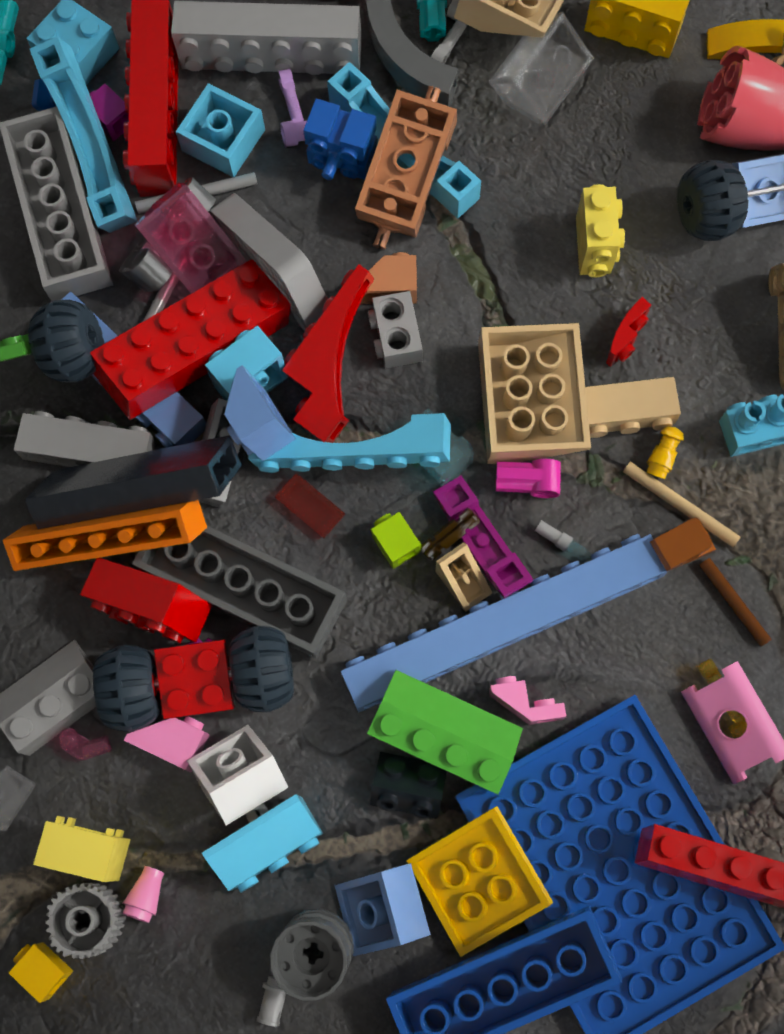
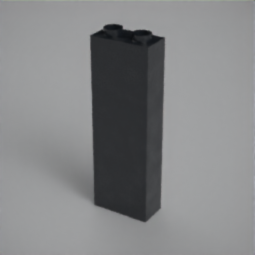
(134, 483)

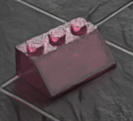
(188, 238)

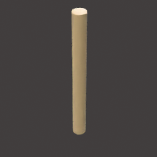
(681, 504)

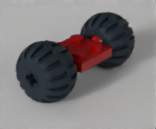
(192, 679)

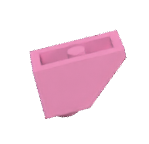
(171, 740)

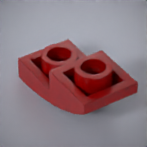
(626, 334)

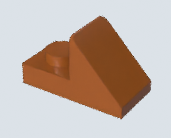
(683, 544)

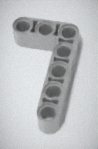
(274, 255)

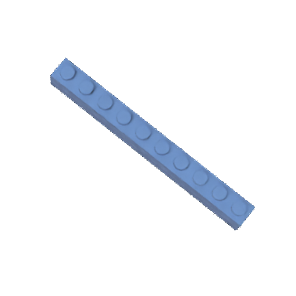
(506, 621)

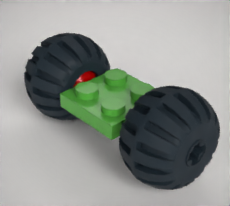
(59, 340)

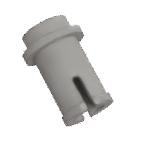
(272, 1003)

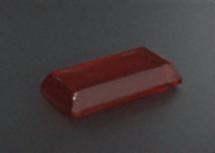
(310, 505)

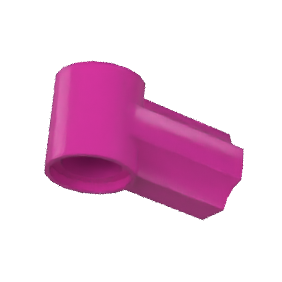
(538, 478)

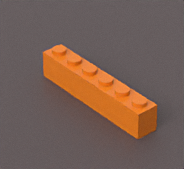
(105, 536)

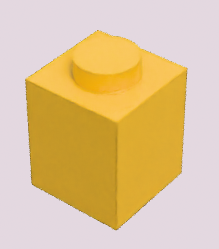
(39, 971)

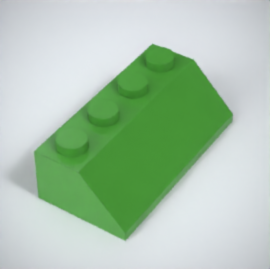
(446, 732)

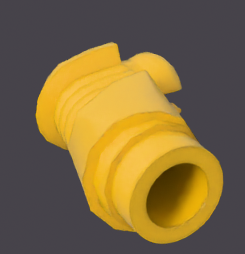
(664, 454)

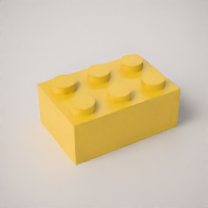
(638, 23)

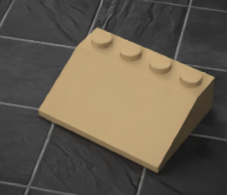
(509, 16)
(533, 392)

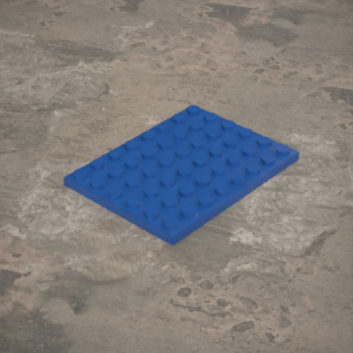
(580, 825)

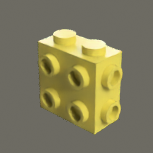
(599, 230)

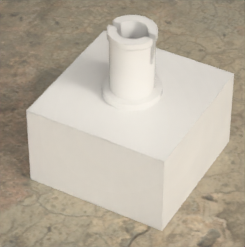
(238, 775)

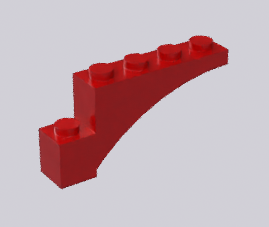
(320, 358)

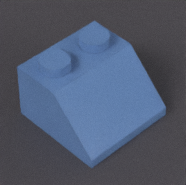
(255, 418)
(383, 909)

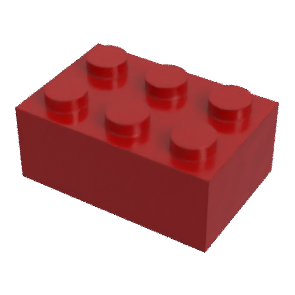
(145, 601)

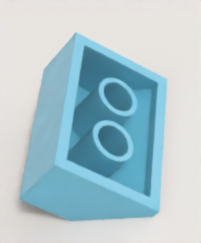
(264, 844)

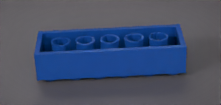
(511, 981)

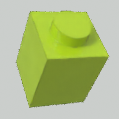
(395, 539)

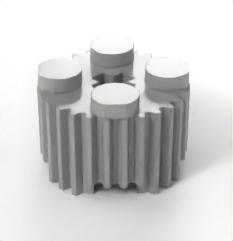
(66, 922)

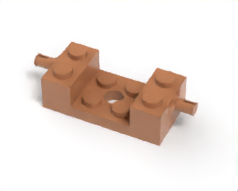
(397, 196)

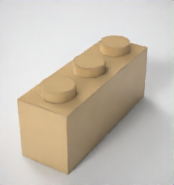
(632, 406)

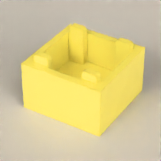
(82, 850)

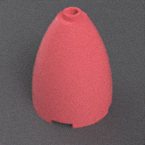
(744, 103)

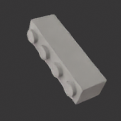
(75, 442)

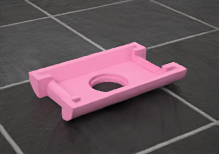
(735, 694)

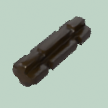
(449, 533)

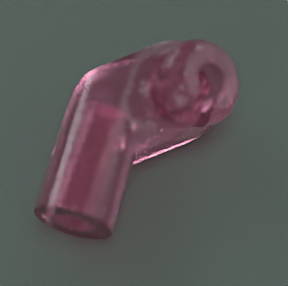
(82, 748)

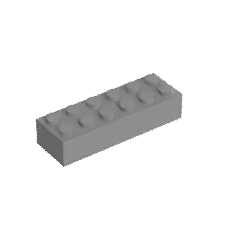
(266, 37)
(55, 204)

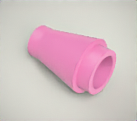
(144, 896)

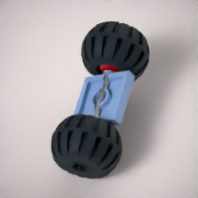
(722, 196)

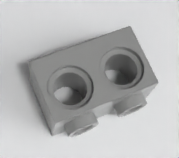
(400, 329)

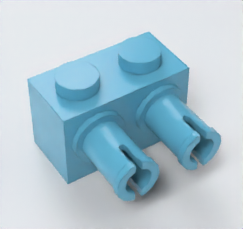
(754, 425)

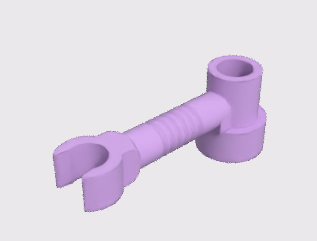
(291, 130)

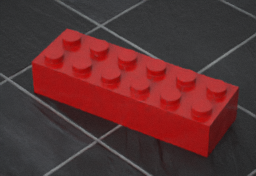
(151, 98)
(178, 341)

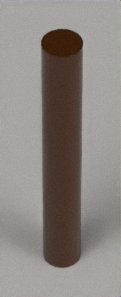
(735, 602)

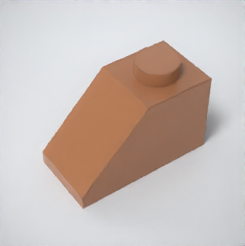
(393, 275)

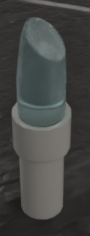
(563, 541)

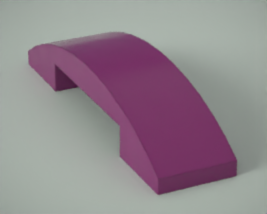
(484, 542)

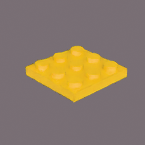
(479, 881)

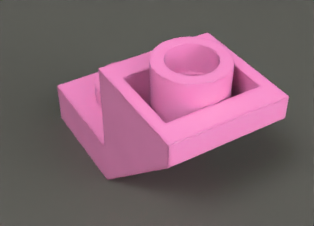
(514, 697)

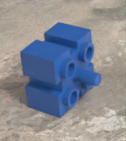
(340, 140)

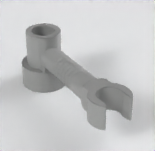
(443, 51)

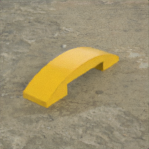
(754, 35)

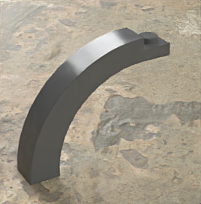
(403, 59)

